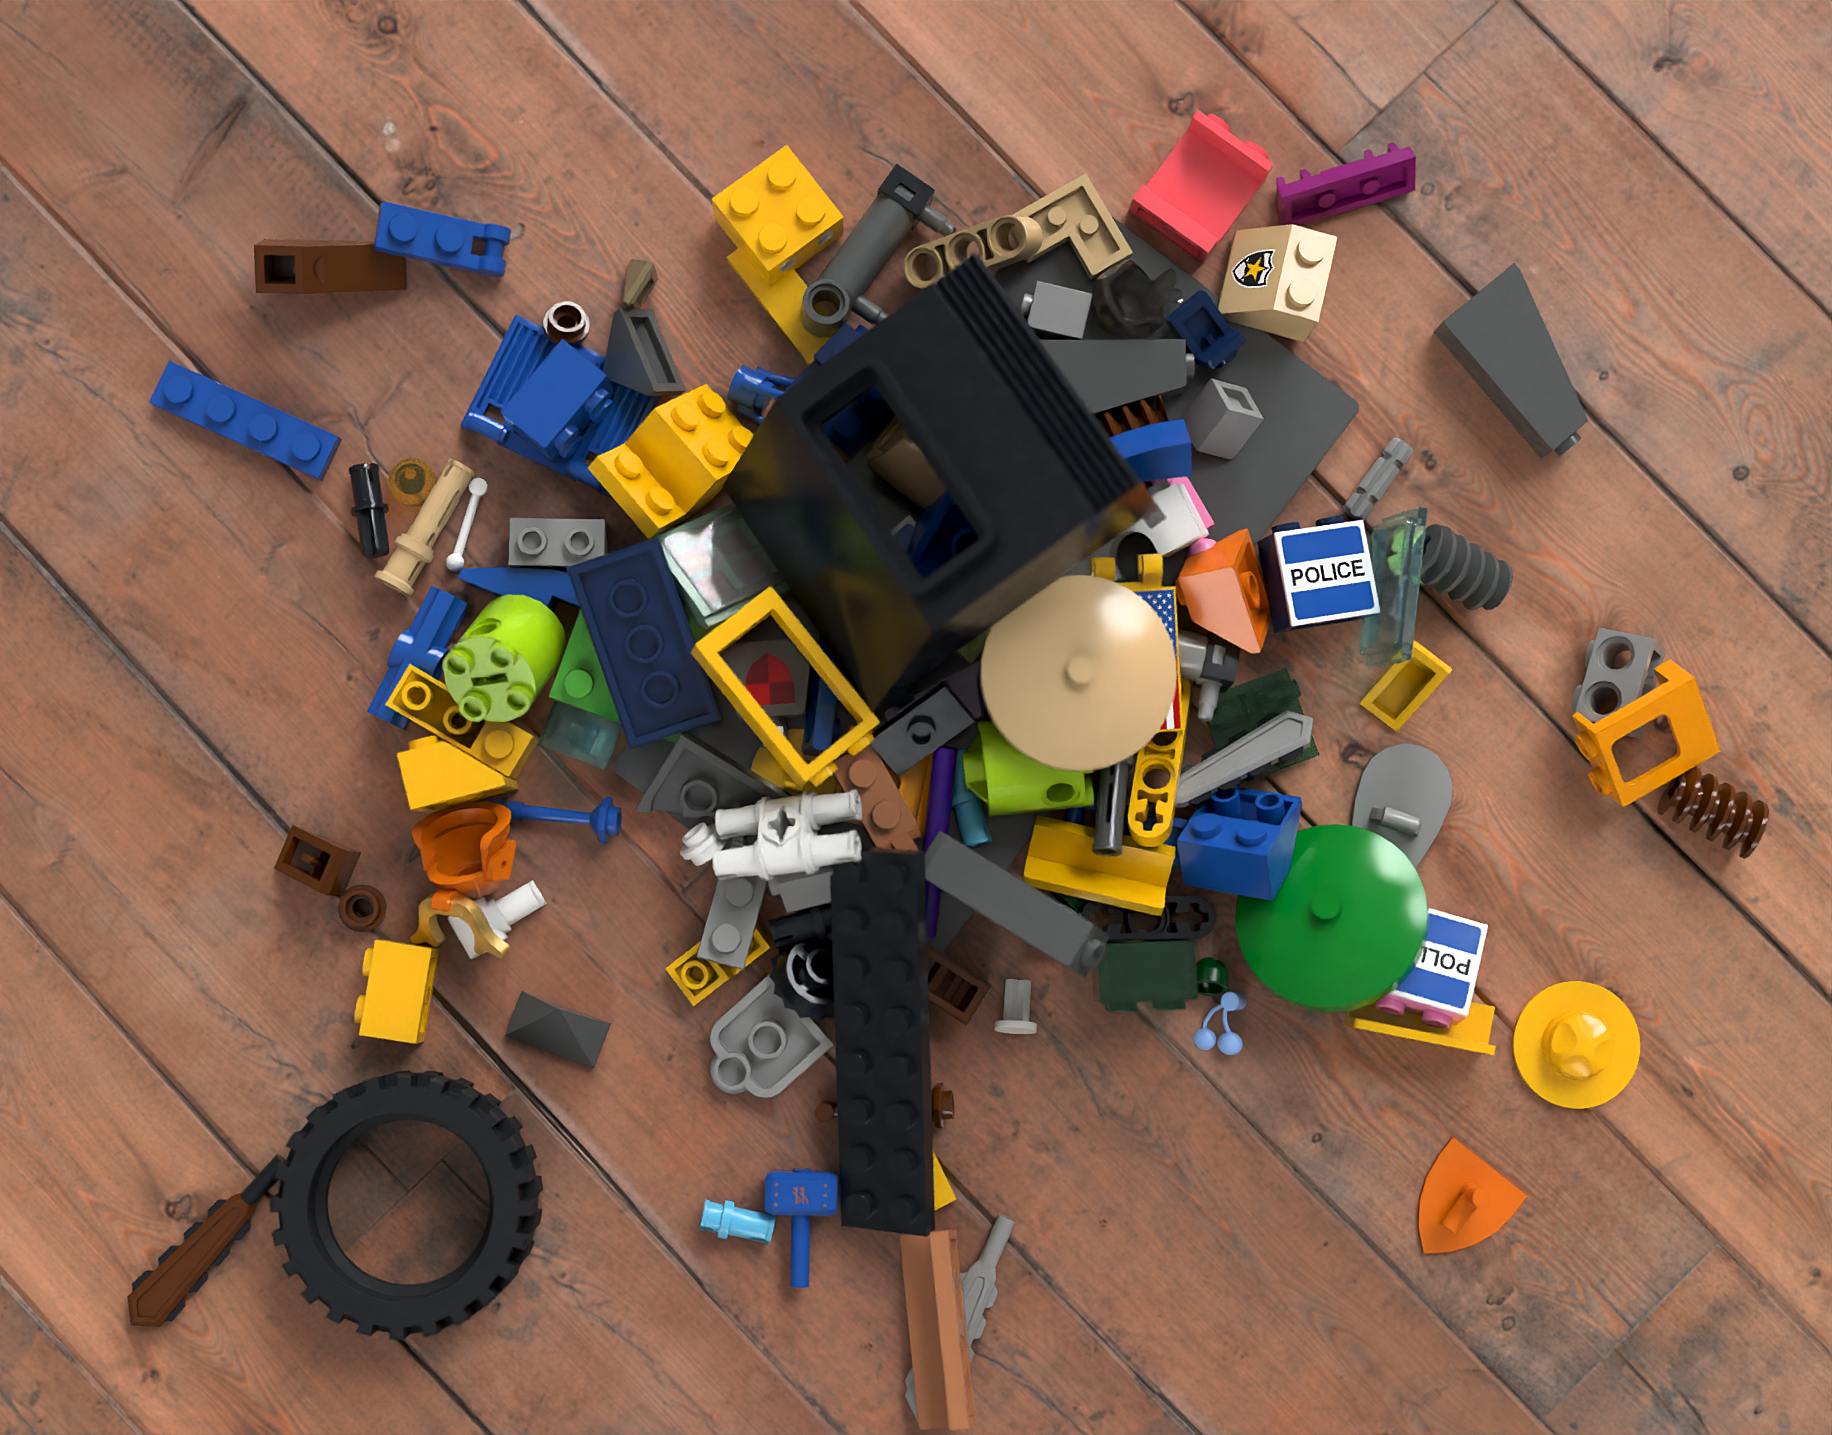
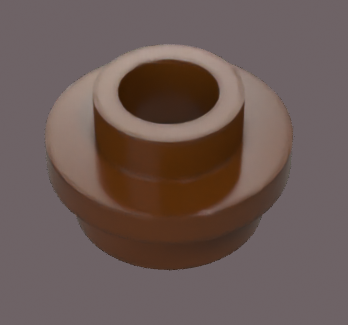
(566, 314)
(348, 903)

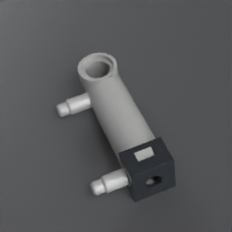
(1211, 665)

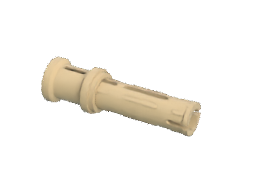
(416, 545)

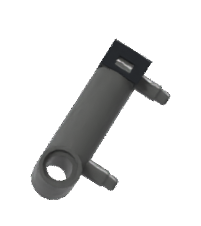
(896, 209)

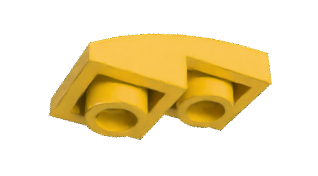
(701, 977)

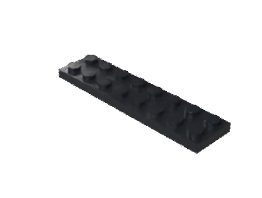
(883, 1041)

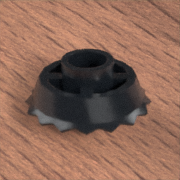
(805, 978)

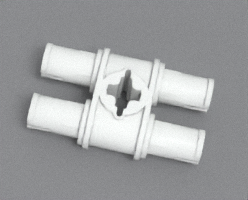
(788, 835)

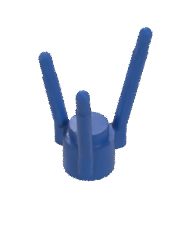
(755, 389)

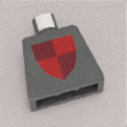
(774, 676)

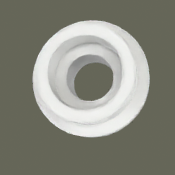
(701, 843)

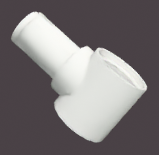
(500, 914)

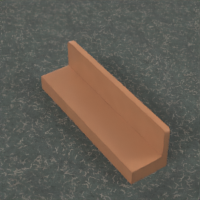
(938, 1331)

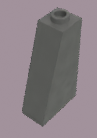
(1515, 363)
(1123, 370)
(1014, 905)

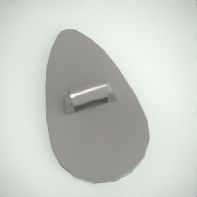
(1404, 798)

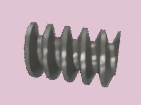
(1463, 569)

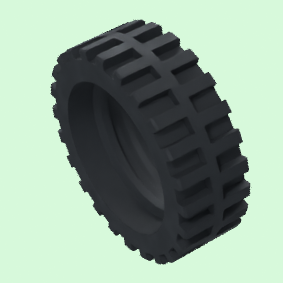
(306, 1222)

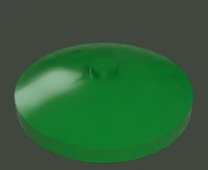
(1340, 924)

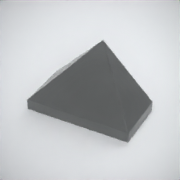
(640, 356)
(558, 1029)

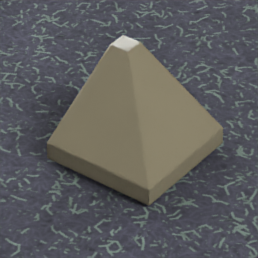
(639, 282)

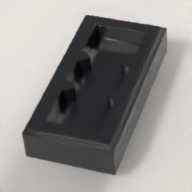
(921, 728)

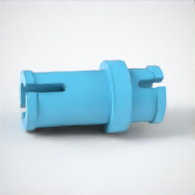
(736, 1222)

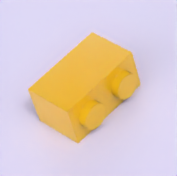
(397, 991)

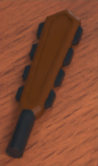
(183, 1269)

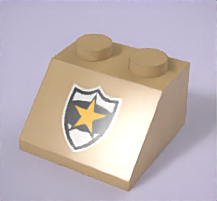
(1277, 279)

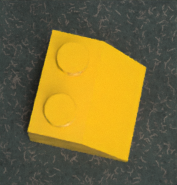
(445, 776)

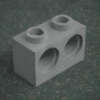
(556, 542)
(1626, 683)

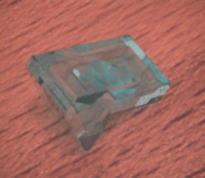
(580, 735)

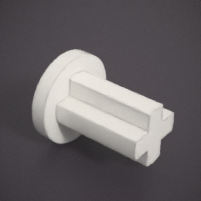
(1016, 1009)

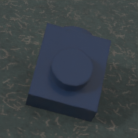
(1205, 331)

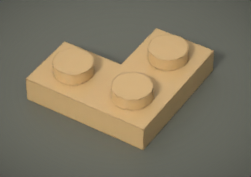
(1081, 218)

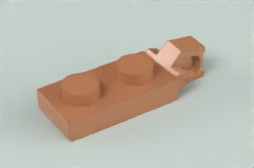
(884, 810)

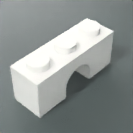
(1173, 534)

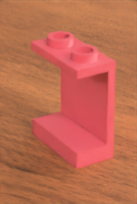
(1202, 186)

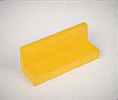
(1064, 863)
(1469, 1034)

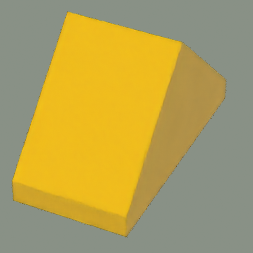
(1405, 687)

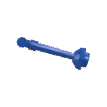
(604, 819)

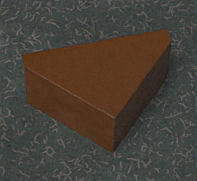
(317, 861)

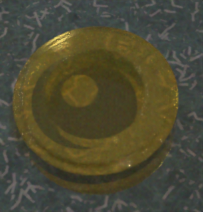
(411, 481)

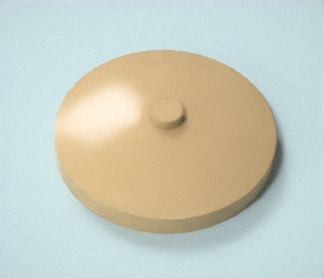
(1079, 674)

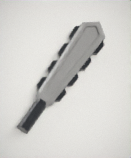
(1248, 755)

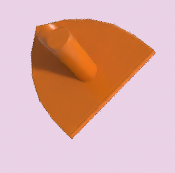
(1463, 1201)

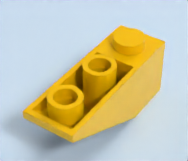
(432, 707)

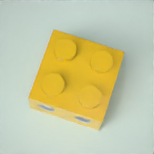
(778, 215)

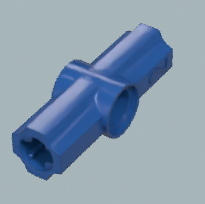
(421, 646)

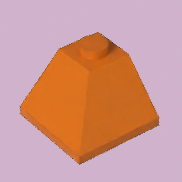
(1227, 591)

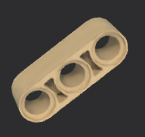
(992, 243)

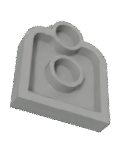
(764, 1044)

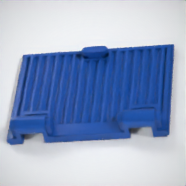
(514, 363)

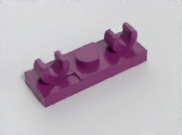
(1346, 186)

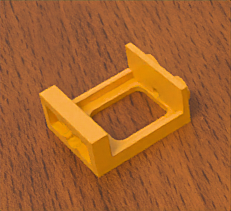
(1687, 717)

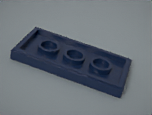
(643, 642)

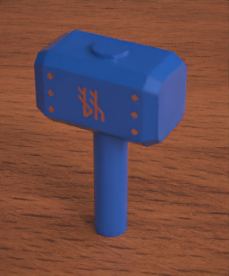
(802, 1195)

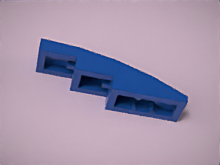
(539, 584)

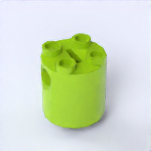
(504, 659)
(1014, 782)

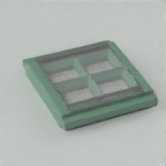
(719, 565)

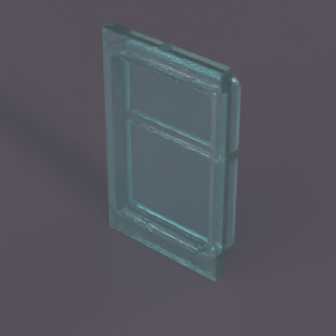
(1396, 568)

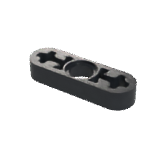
(1180, 930)

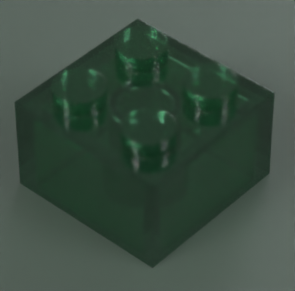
(1145, 973)

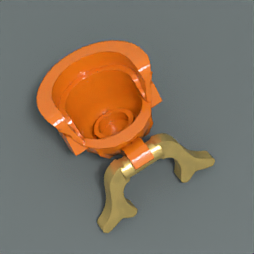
(466, 858)

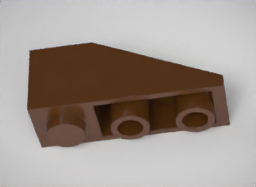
(325, 267)

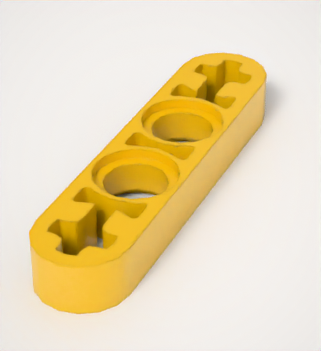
(1170, 760)

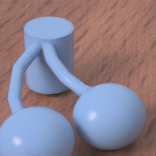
(1228, 1042)

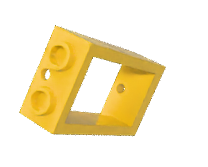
(734, 628)

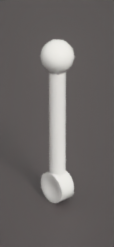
(478, 489)

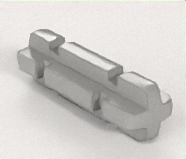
(1378, 479)

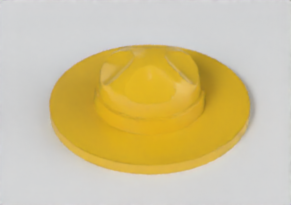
(1576, 1044)

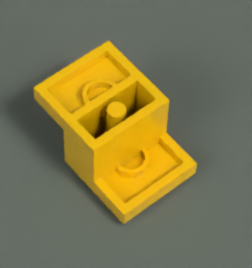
(674, 460)

